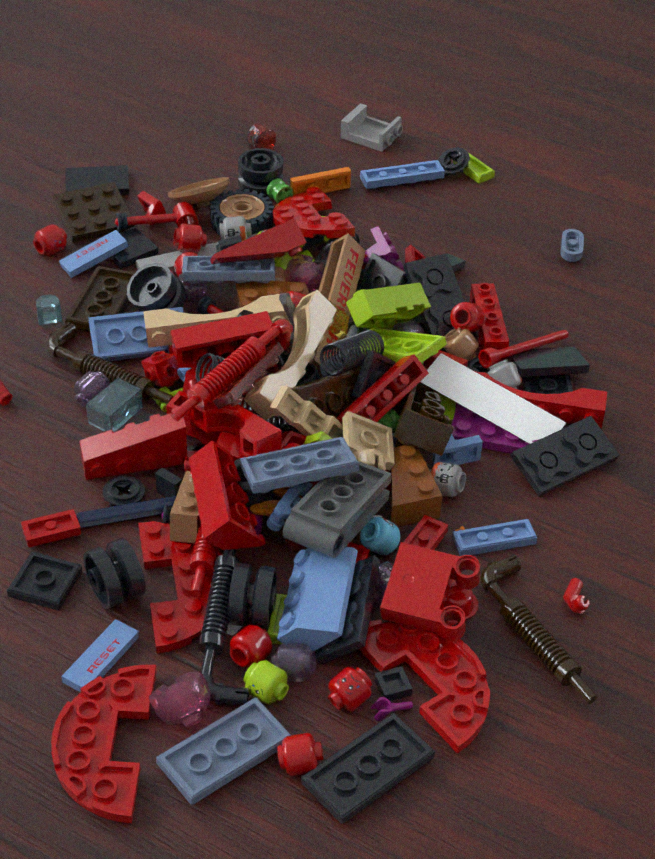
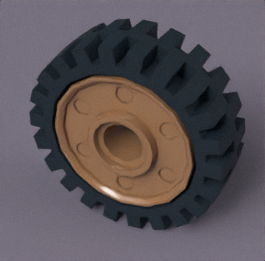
(252, 206)

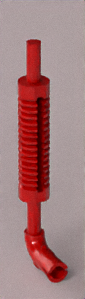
(233, 367)
(203, 556)

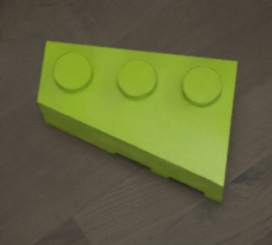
(387, 306)

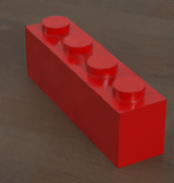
(222, 500)

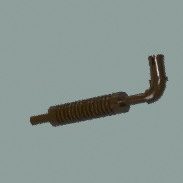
(85, 362)
(531, 629)

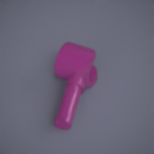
(384, 707)

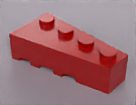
(217, 338)
(135, 448)

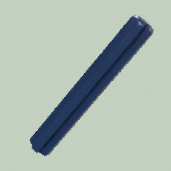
(123, 512)

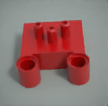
(421, 587)

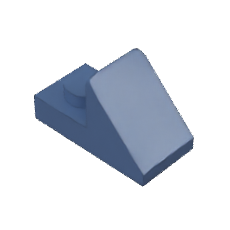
(460, 451)

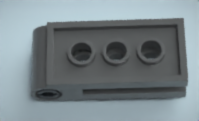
(337, 509)

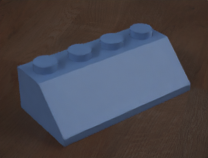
(317, 598)

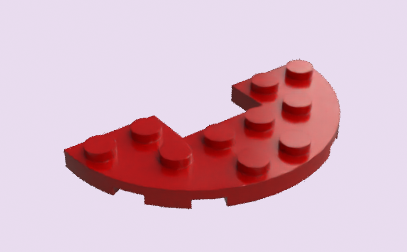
(304, 209)
(181, 619)
(446, 667)
(86, 739)

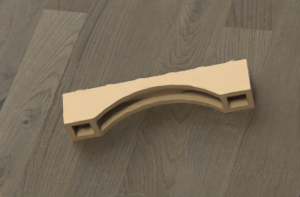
(311, 320)
(161, 321)

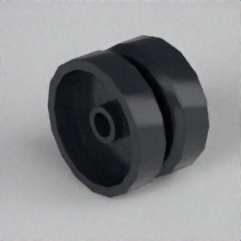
(258, 169)
(155, 288)
(114, 573)
(249, 595)

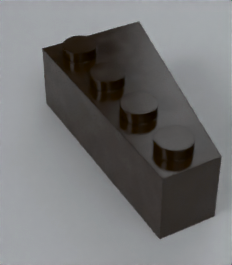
(424, 421)

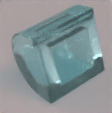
(48, 309)

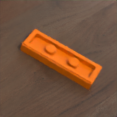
(328, 181)

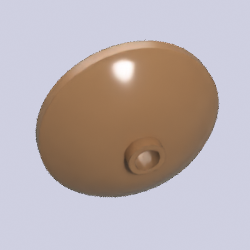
(200, 192)

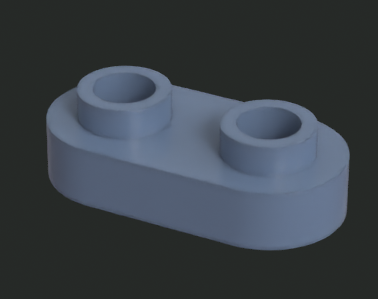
(572, 245)

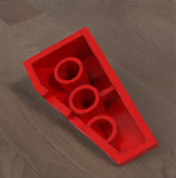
(272, 243)

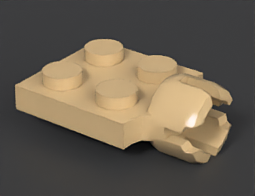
(369, 441)

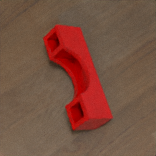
(255, 433)

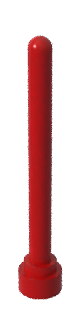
(492, 356)

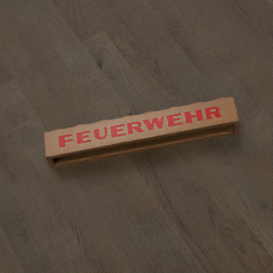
(339, 283)

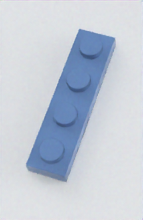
(402, 174)

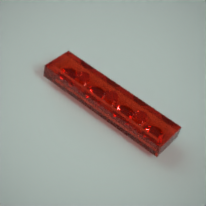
(232, 394)

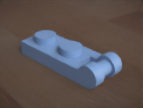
(284, 506)

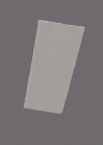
(490, 400)

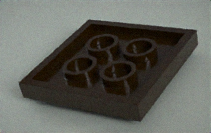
(90, 211)

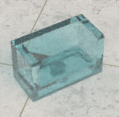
(114, 405)

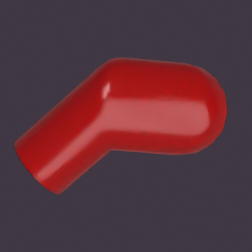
(573, 598)

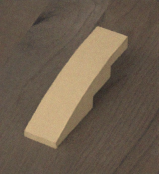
(304, 414)

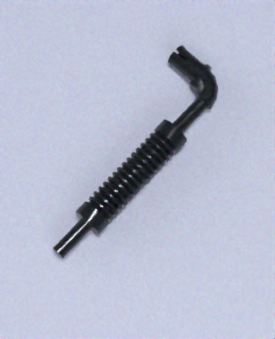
(215, 631)

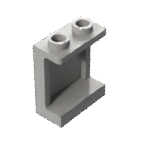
(369, 131)

